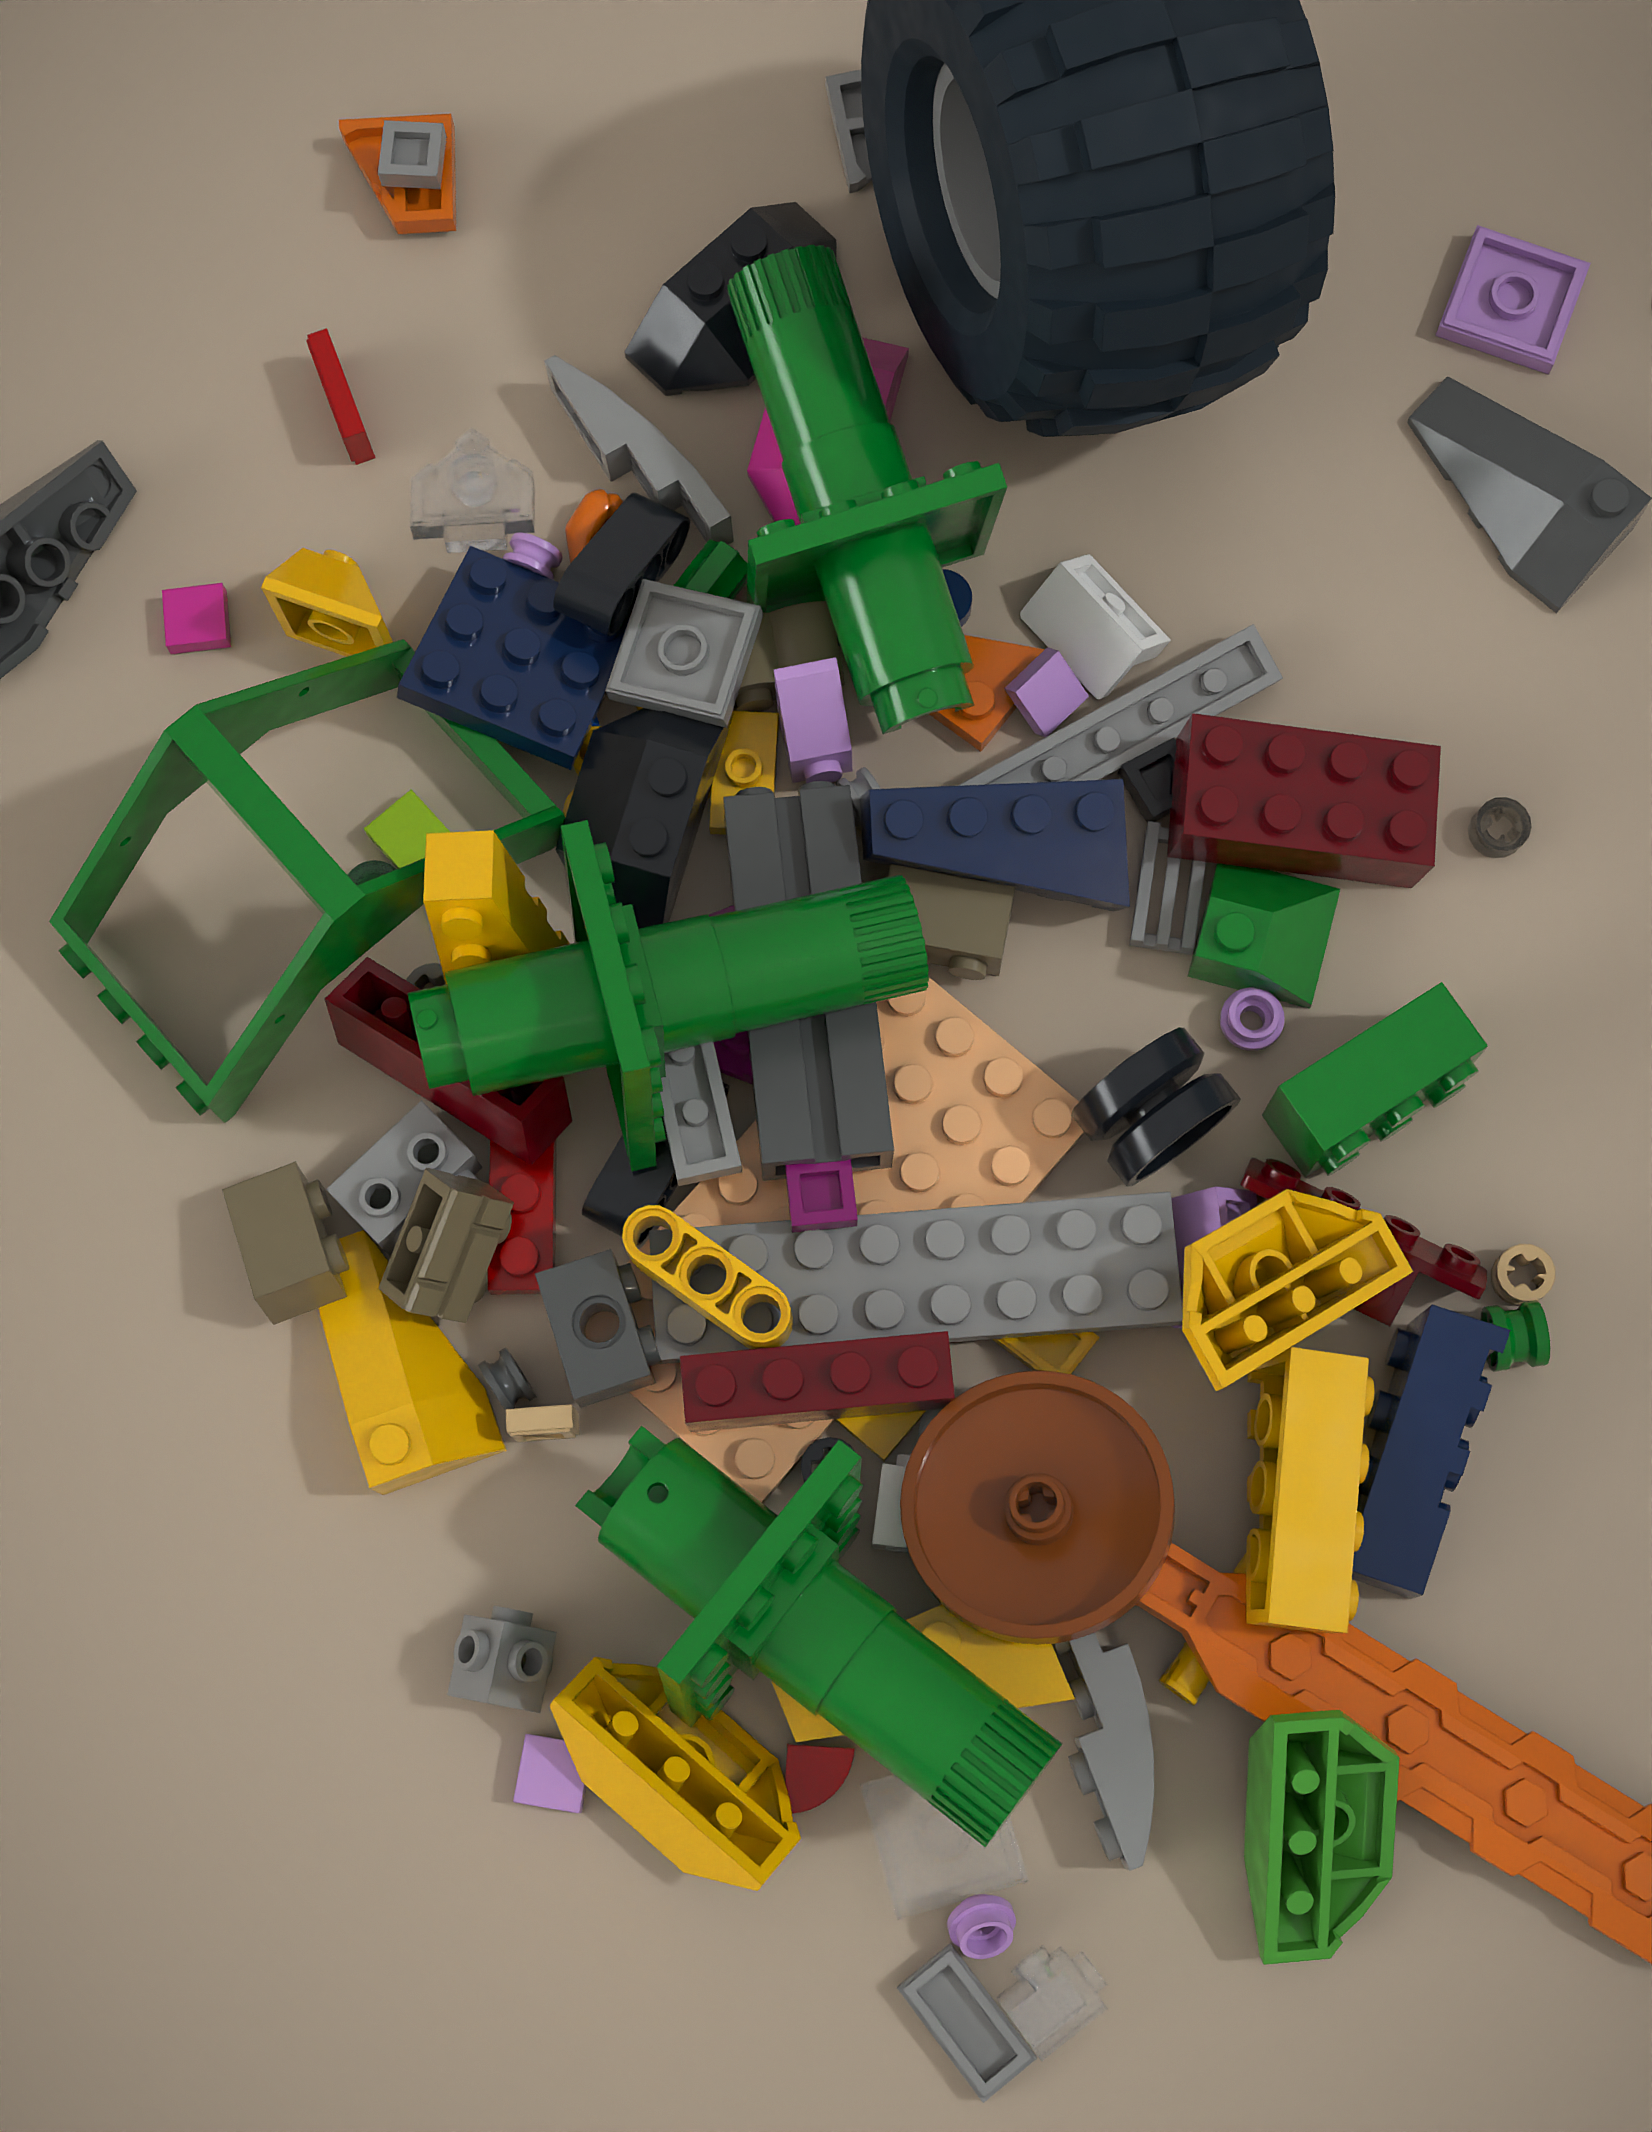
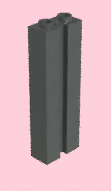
(824, 1074)

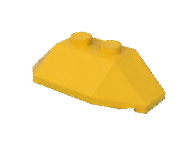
(1281, 1278)
(695, 1793)

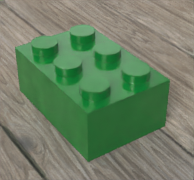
(1375, 1082)

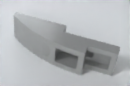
(1118, 1755)

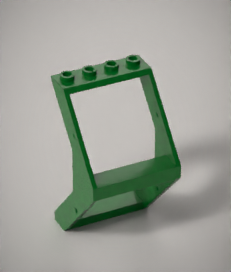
(207, 749)

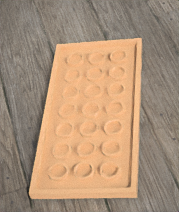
(966, 1132)

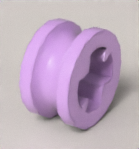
(533, 554)

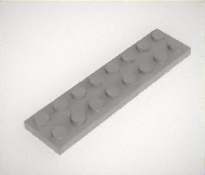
(945, 1270)

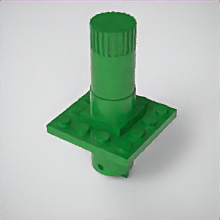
(866, 529)
(643, 992)
(783, 1606)

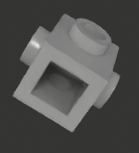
(502, 1660)

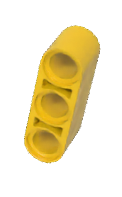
(689, 1252)

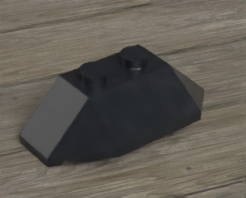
(691, 327)
(645, 798)

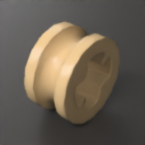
(1523, 1255)

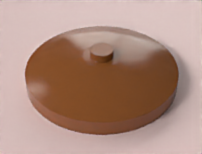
(1038, 1507)

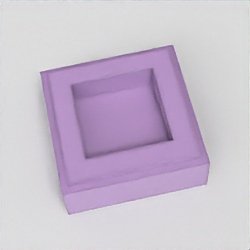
(1046, 692)
(548, 1776)

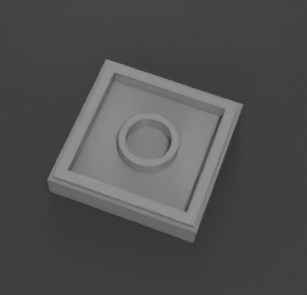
(684, 652)

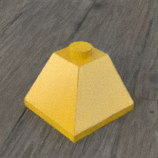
(326, 602)

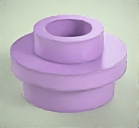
(1265, 1006)
(982, 1926)

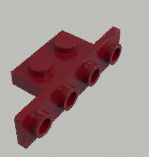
(1448, 1265)

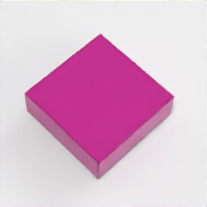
(196, 618)

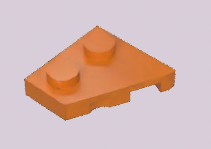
(407, 208)

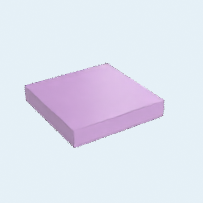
(1513, 299)

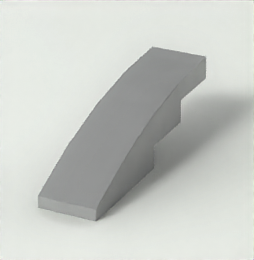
(628, 441)

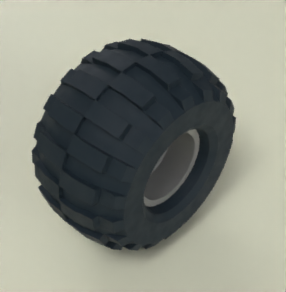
(1100, 196)

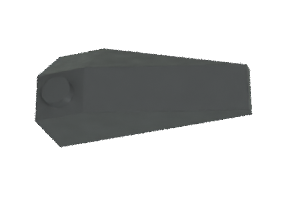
(1533, 492)
(49, 539)

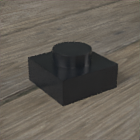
(1151, 779)

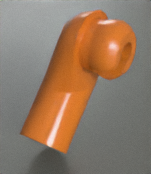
(589, 518)

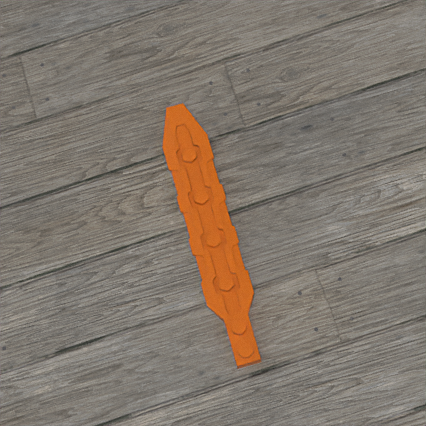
(1458, 1763)

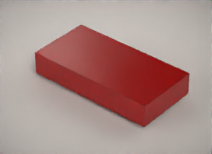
(340, 397)

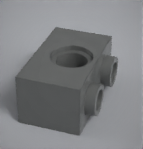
(573, 1296)

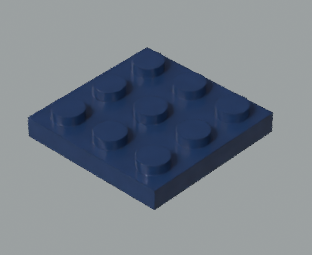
(511, 661)

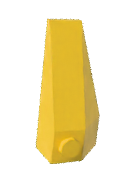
(402, 1382)

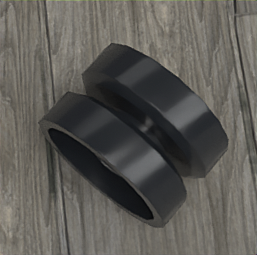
(1151, 1099)

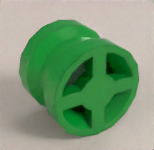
(1527, 1339)

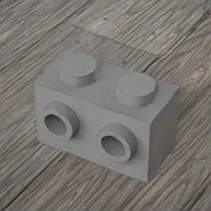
(386, 1177)

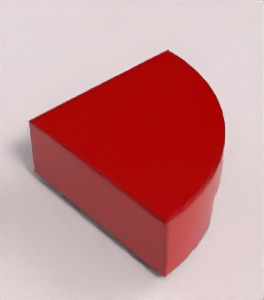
(815, 1774)

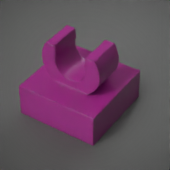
(821, 1196)

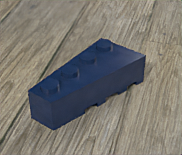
(1033, 836)
(1420, 1444)

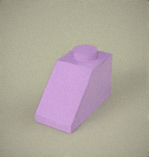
(813, 721)

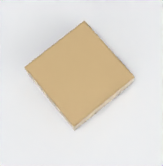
(542, 1423)

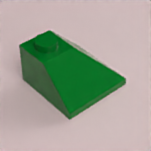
(1264, 932)

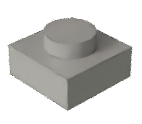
(412, 154)

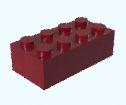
(1304, 801)

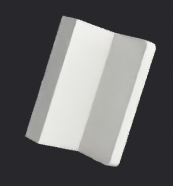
(1092, 624)

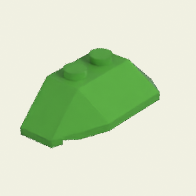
(1316, 1830)

